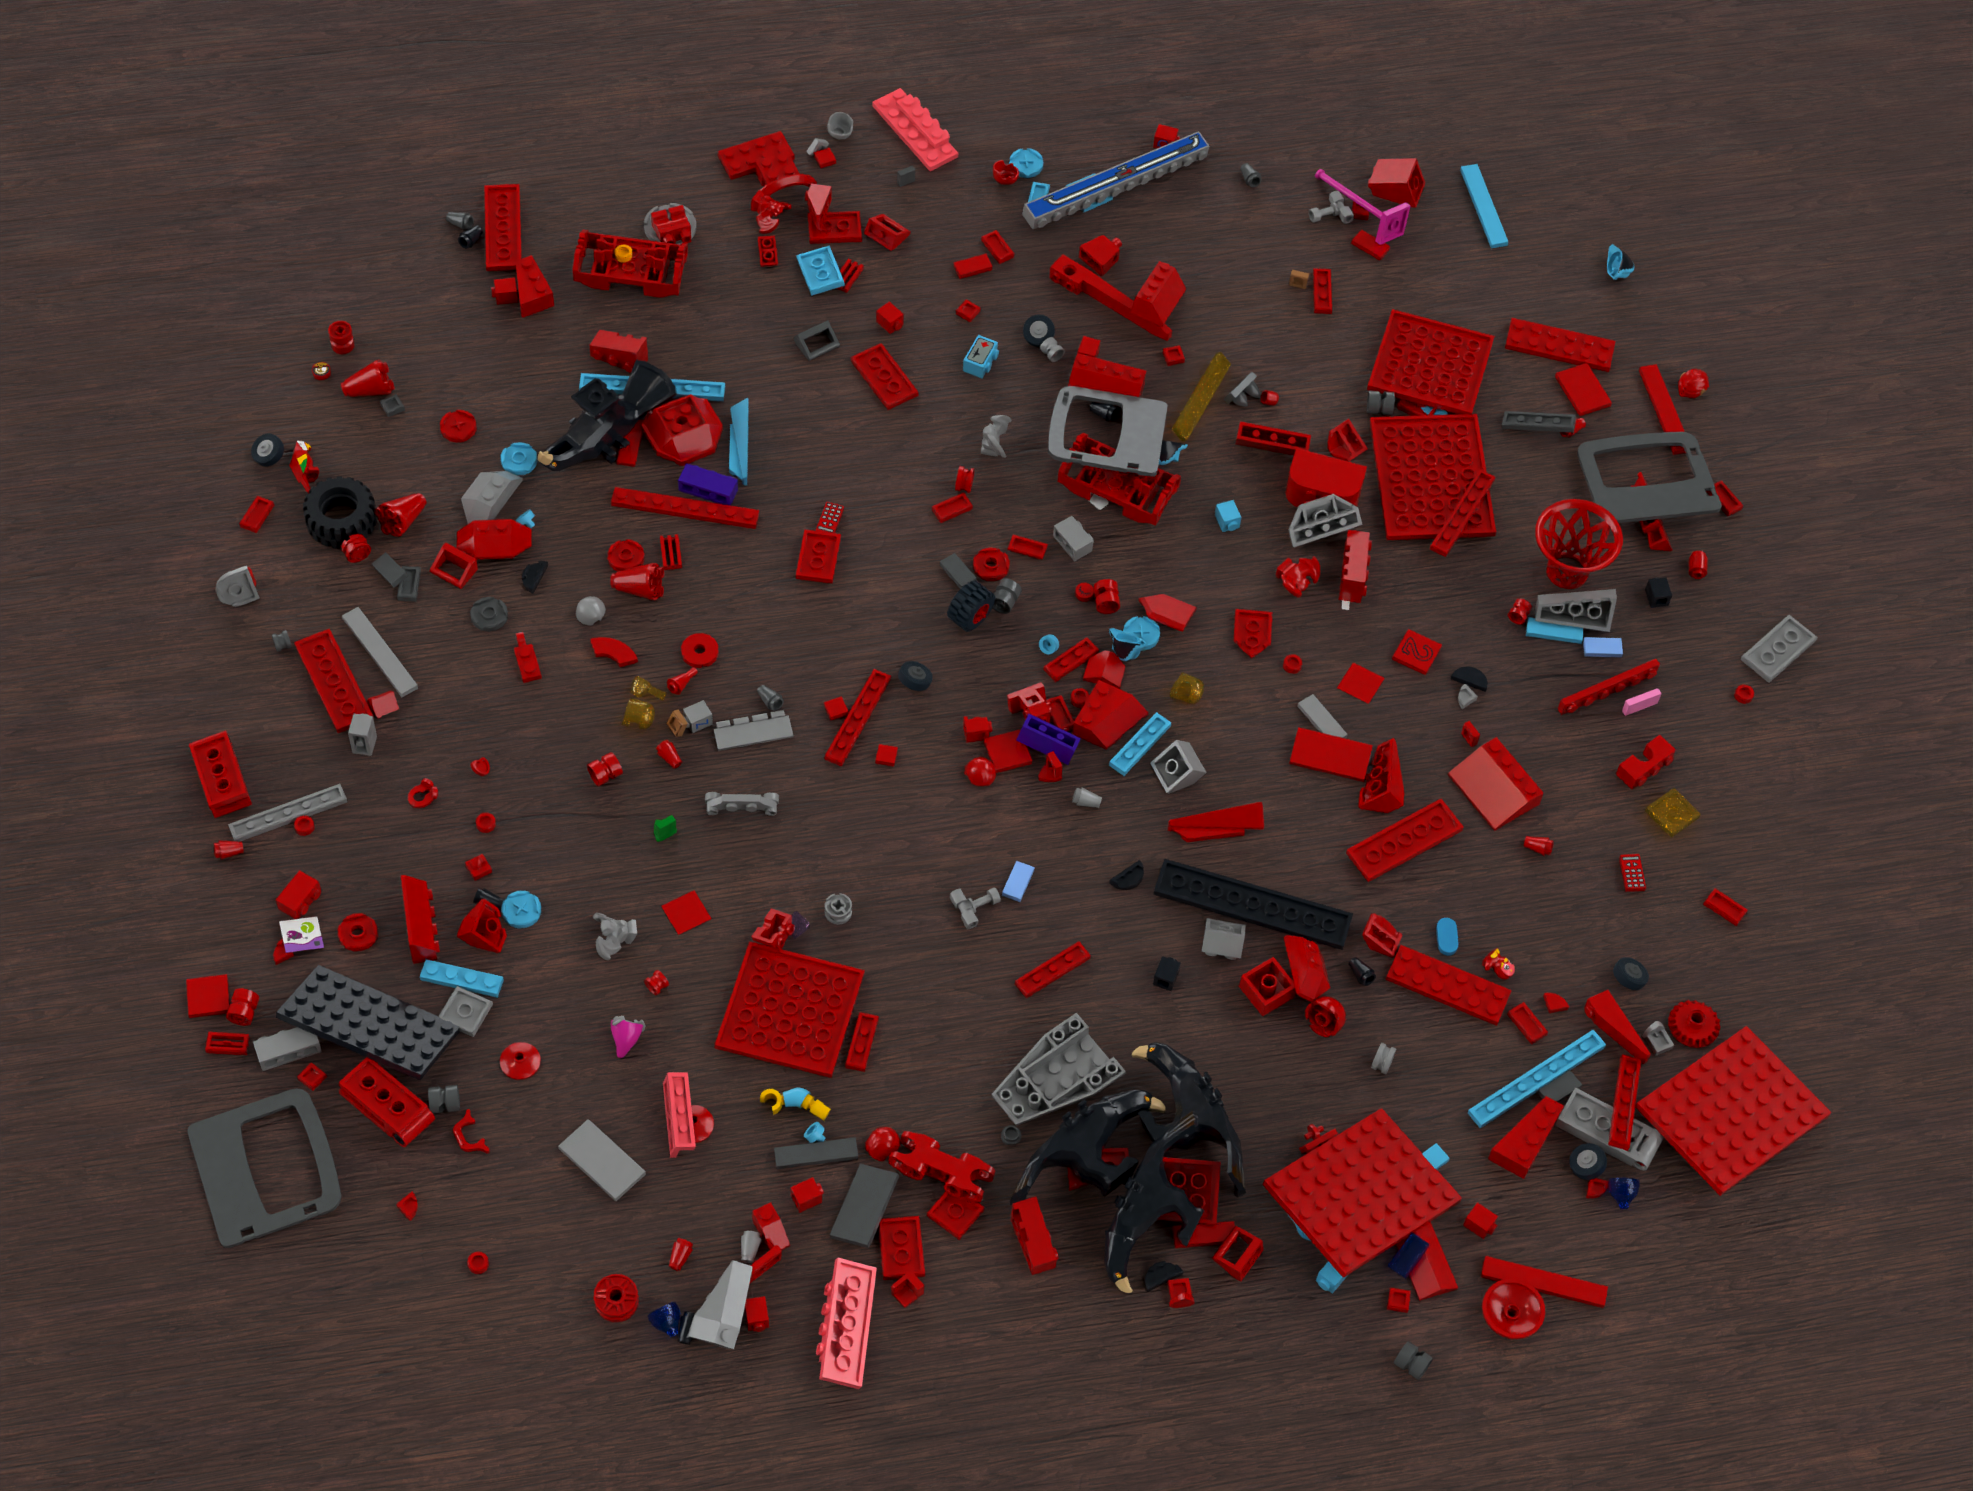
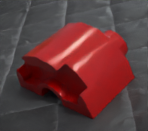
(775, 929)

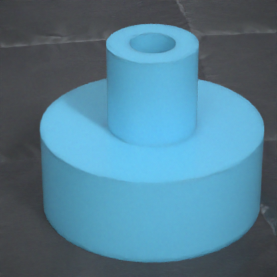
(526, 518)
(1049, 644)
(815, 1133)

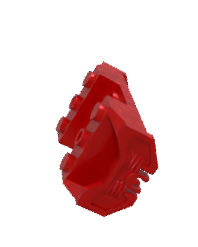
(645, 269)
(1124, 488)

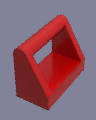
(883, 234)
(458, 558)
(1248, 1258)

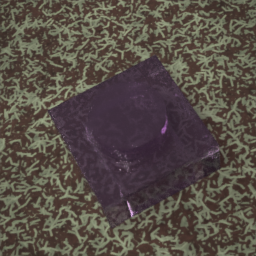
(800, 923)

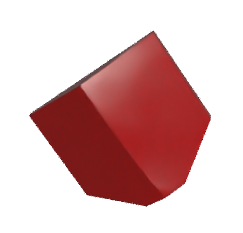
(1345, 442)
(1106, 668)
(1381, 935)

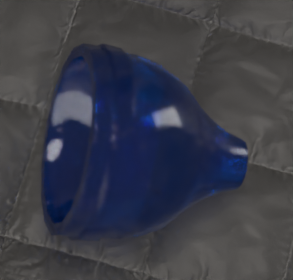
(1624, 1190)
(666, 1319)

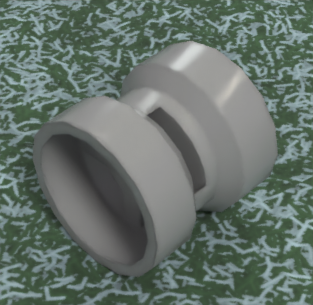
(1051, 348)

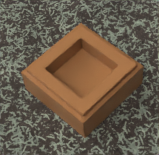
(1298, 279)
(677, 723)

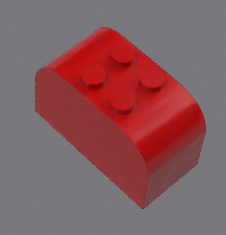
(1320, 475)

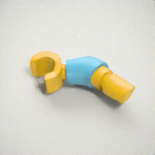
(798, 1098)

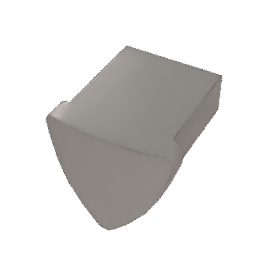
(1658, 1038)

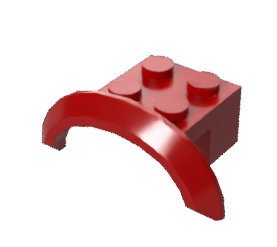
(780, 172)

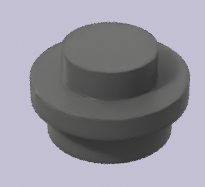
(1011, 1135)

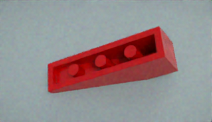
(1611, 1019)

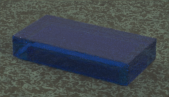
(1408, 1255)

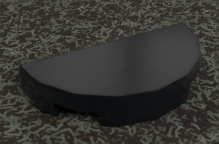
(533, 574)
(1471, 677)
(1129, 877)
(1160, 1274)

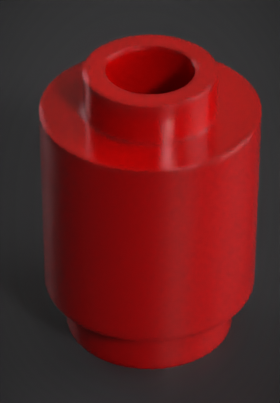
(1698, 564)

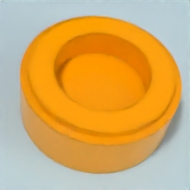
(623, 253)

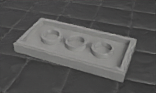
(1778, 648)
(602, 1160)

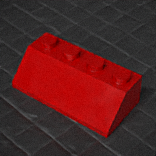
(1159, 294)
(1107, 376)
(419, 919)

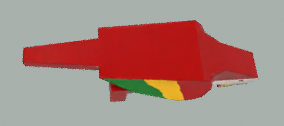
(302, 465)

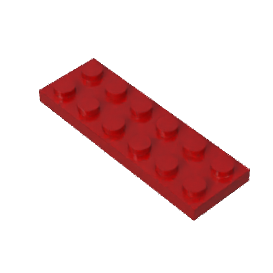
(502, 226)
(1560, 344)
(332, 678)
(1404, 840)
(1448, 985)

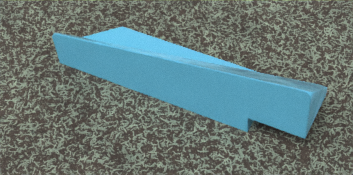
(739, 441)

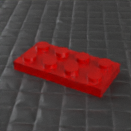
(741, 158)

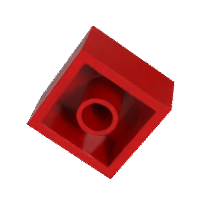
(1267, 986)

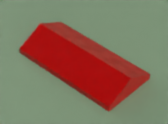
(1432, 1272)

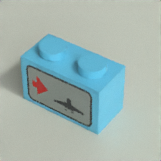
(980, 356)

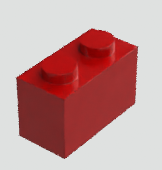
(298, 895)

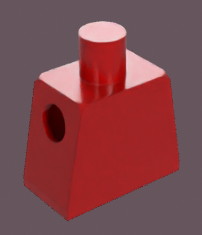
(1100, 253)

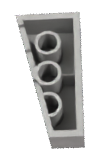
(1578, 609)

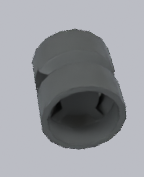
(1380, 402)
(1005, 596)
(444, 1099)
(1413, 1360)

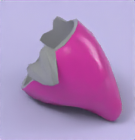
(625, 1034)

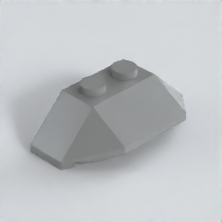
(489, 494)
(1322, 519)

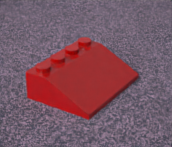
(1496, 784)

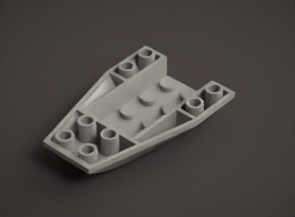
(1057, 1073)

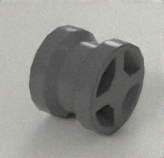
(281, 641)

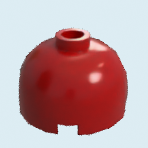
(1326, 1016)

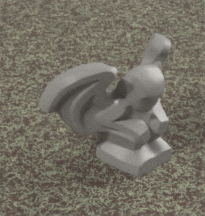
(991, 436)
(616, 932)

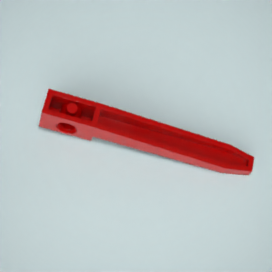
(1078, 278)

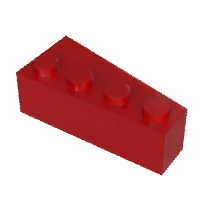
(1355, 566)
(1523, 1143)

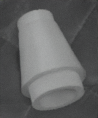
(1084, 797)
(749, 1246)

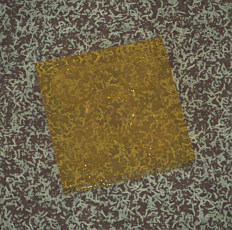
(1672, 812)

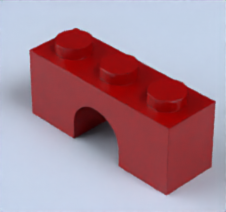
(1635, 772)

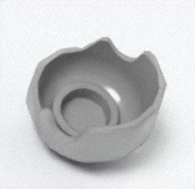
(840, 125)
(590, 610)

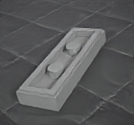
(1320, 717)

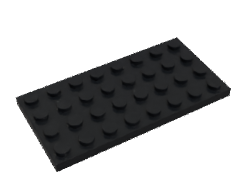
(368, 1022)

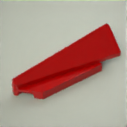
(1219, 823)

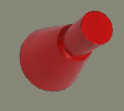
(678, 683)

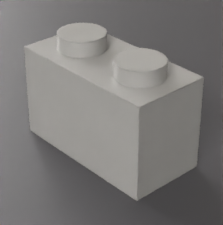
(1073, 538)
(362, 734)

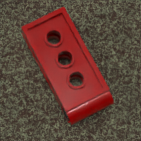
(220, 774)
(386, 1102)

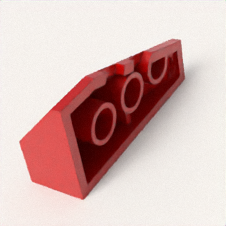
(1384, 784)

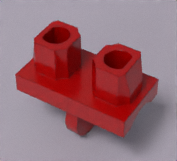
(1314, 1133)

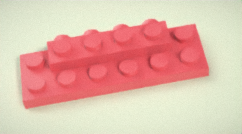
(916, 128)
(846, 1323)

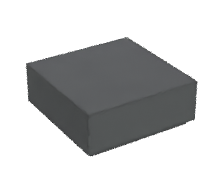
(906, 176)
(392, 405)

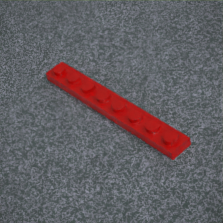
(685, 508)

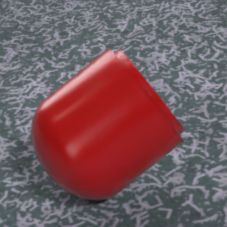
(1269, 397)

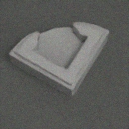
(817, 145)
(1466, 696)

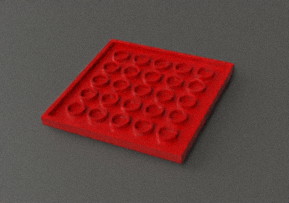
(1431, 362)
(790, 1009)

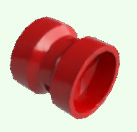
(1519, 612)

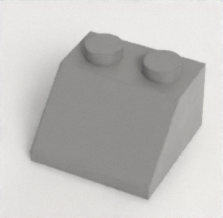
(1178, 766)
(1223, 939)

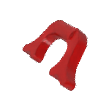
(465, 1146)

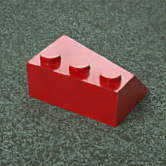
(1107, 715)

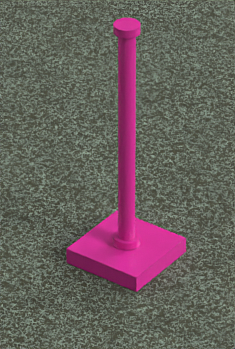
(1392, 221)

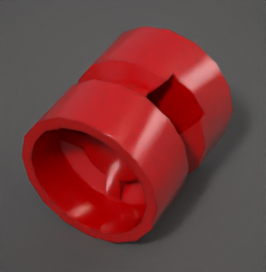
(341, 337)
(1106, 596)
(602, 770)
(242, 1007)

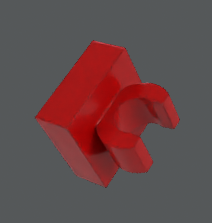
(478, 867)

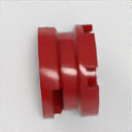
(964, 479)
(356, 548)

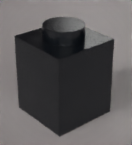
(1658, 592)
(1166, 973)

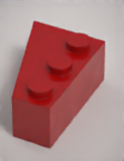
(618, 350)
(1033, 1235)

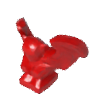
(766, 209)
(1295, 574)

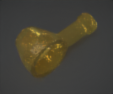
(641, 687)

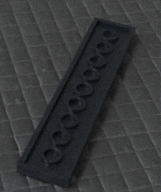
(1253, 904)

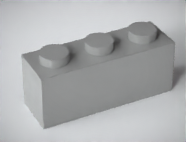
(285, 1047)

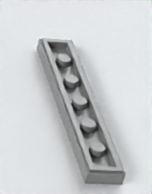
(380, 652)
(287, 813)

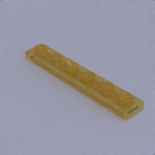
(1201, 396)

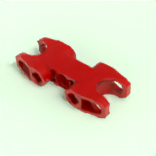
(954, 1172)

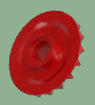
(1692, 1033)

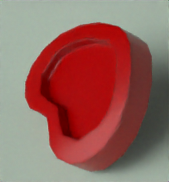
(480, 766)

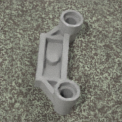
(746, 802)

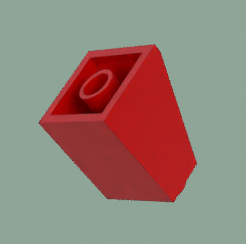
(1397, 180)

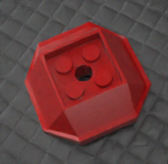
(683, 429)

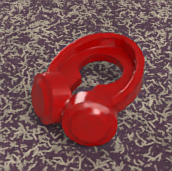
(426, 785)

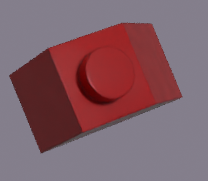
(770, 1227)

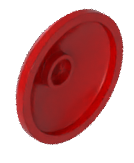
(1513, 1297)

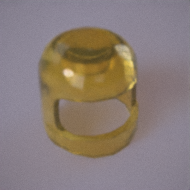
(1188, 685)
(640, 713)

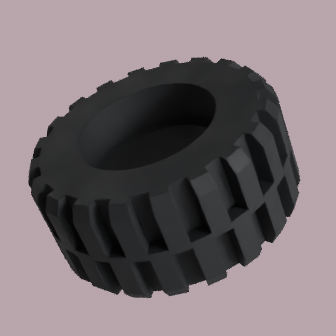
(337, 493)

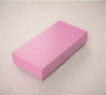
(1641, 701)

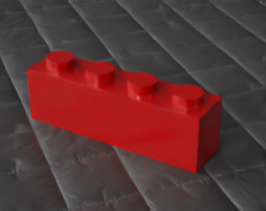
(1271, 438)

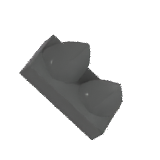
(1249, 386)

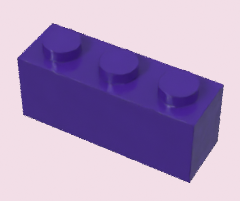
(708, 484)
(1048, 738)

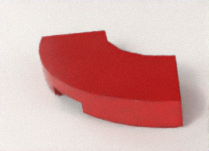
(613, 649)

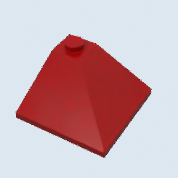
(1200, 1182)

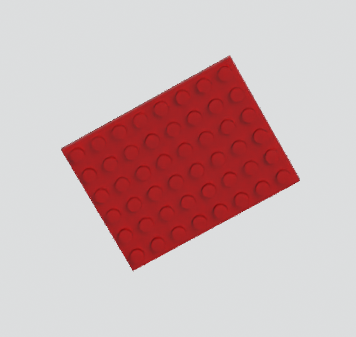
(1425, 472)
(1733, 1110)
(1362, 1192)

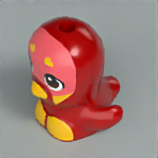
(1501, 965)

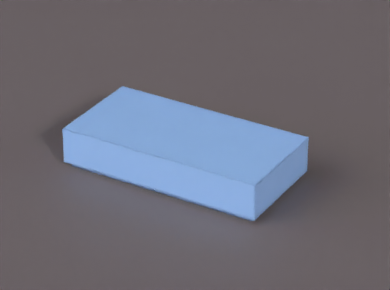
(1602, 647)
(1018, 881)

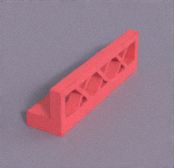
(678, 1112)

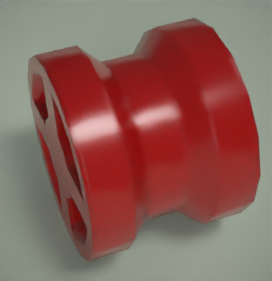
(656, 982)

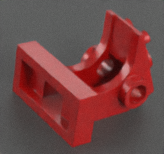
(1031, 701)

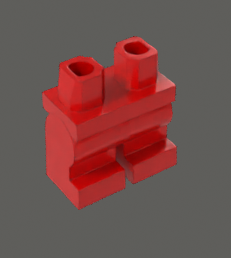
(674, 228)

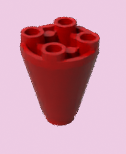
(369, 381)
(399, 513)
(640, 581)

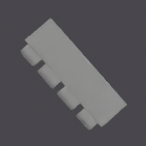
(755, 732)

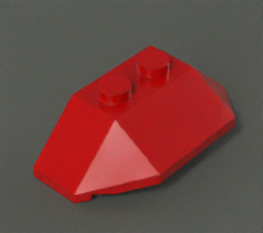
(494, 539)
(1307, 967)

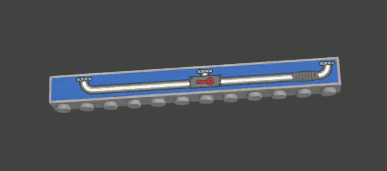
(1115, 180)

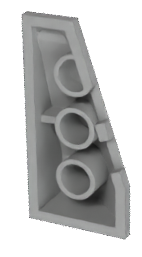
(722, 1312)

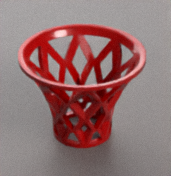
(1589, 563)

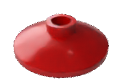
(521, 1068)
(704, 1124)

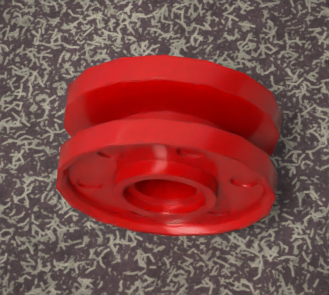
(616, 1310)

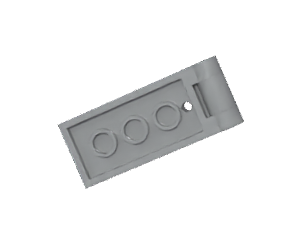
(1591, 1122)

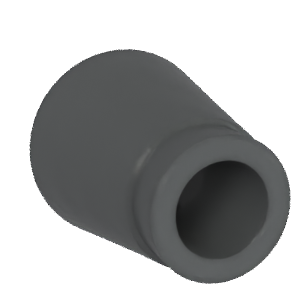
(1250, 175)
(461, 220)
(770, 697)

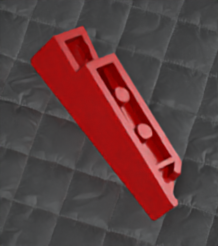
(1654, 528)

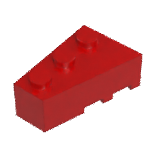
(533, 288)

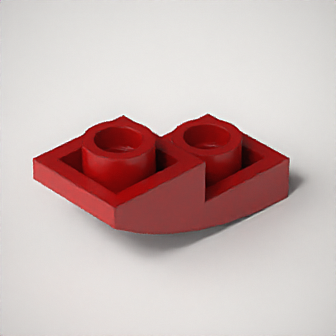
(767, 251)

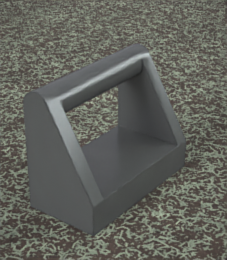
(823, 327)

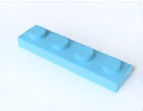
(1140, 744)
(462, 977)

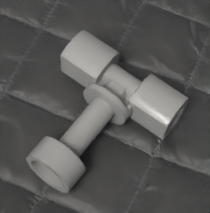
(1336, 208)
(969, 907)

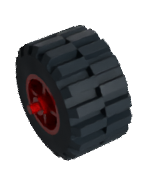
(971, 606)

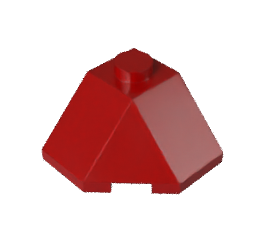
(483, 928)

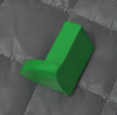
(664, 828)

